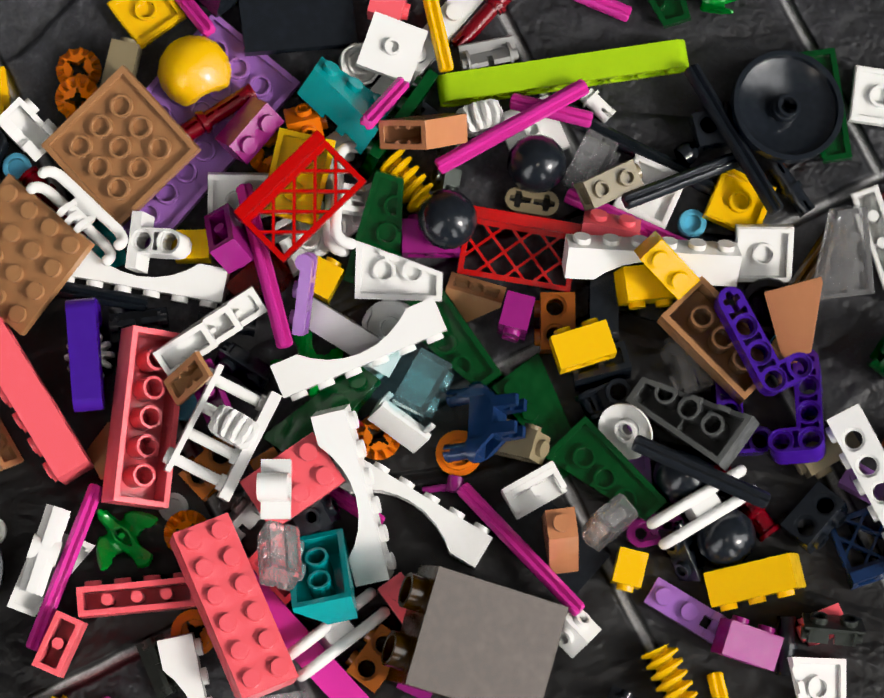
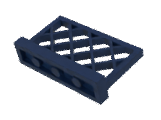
(869, 571)

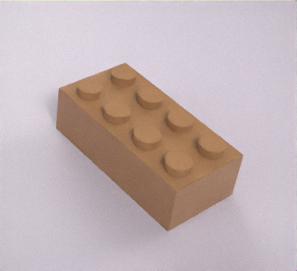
(702, 336)

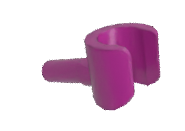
(452, 485)

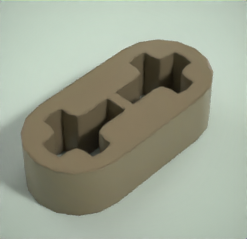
(530, 208)

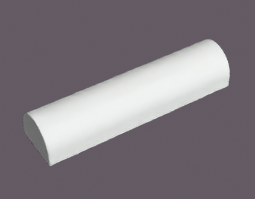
(873, 200)

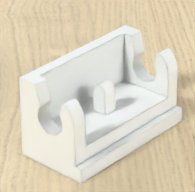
(399, 424)
(534, 490)

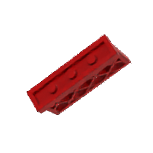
(281, 179)
(521, 223)

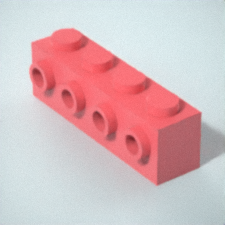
(133, 597)

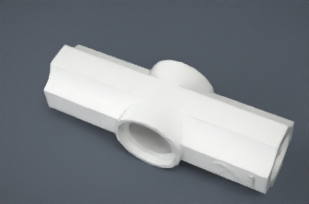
(44, 550)

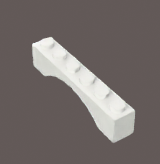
(593, 255)
(198, 283)
(416, 324)
(338, 436)
(461, 538)
(181, 662)

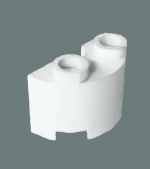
(26, 128)

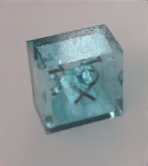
(423, 384)

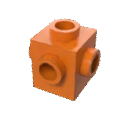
(304, 119)

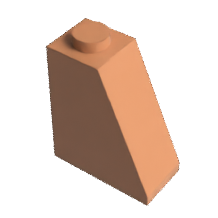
(423, 131)
(795, 315)
(561, 539)

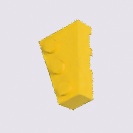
(754, 581)

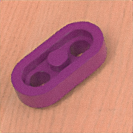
(652, 535)

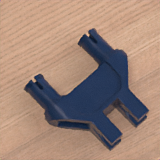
(486, 422)

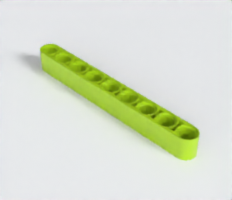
(559, 72)

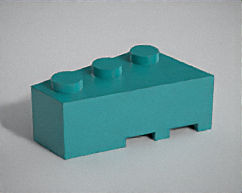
(341, 99)

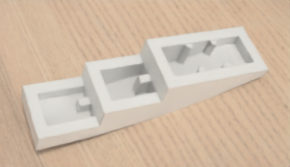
(211, 329)
(347, 334)

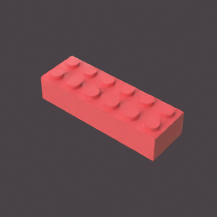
(39, 413)
(140, 424)
(233, 608)

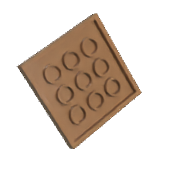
(121, 146)
(35, 254)

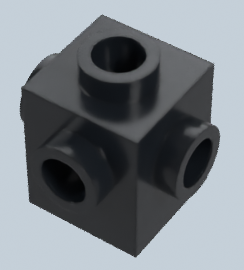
(318, 516)

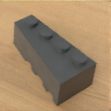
(700, 424)

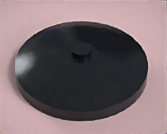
(787, 106)

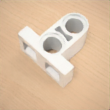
(160, 246)
(275, 489)

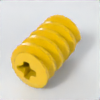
(414, 190)
(668, 673)

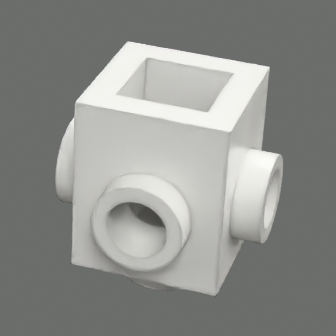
(577, 633)

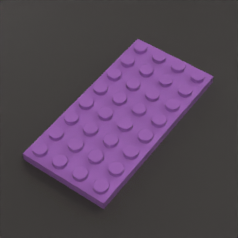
(190, 185)

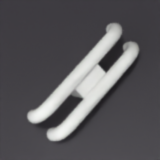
(81, 211)
(333, 236)
(700, 506)
(336, 636)

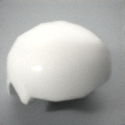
(348, 61)

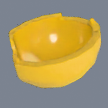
(193, 69)

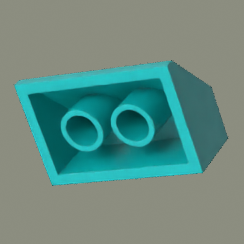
(328, 583)

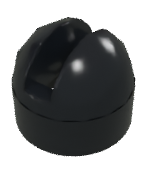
(686, 154)

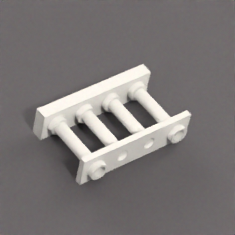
(237, 457)

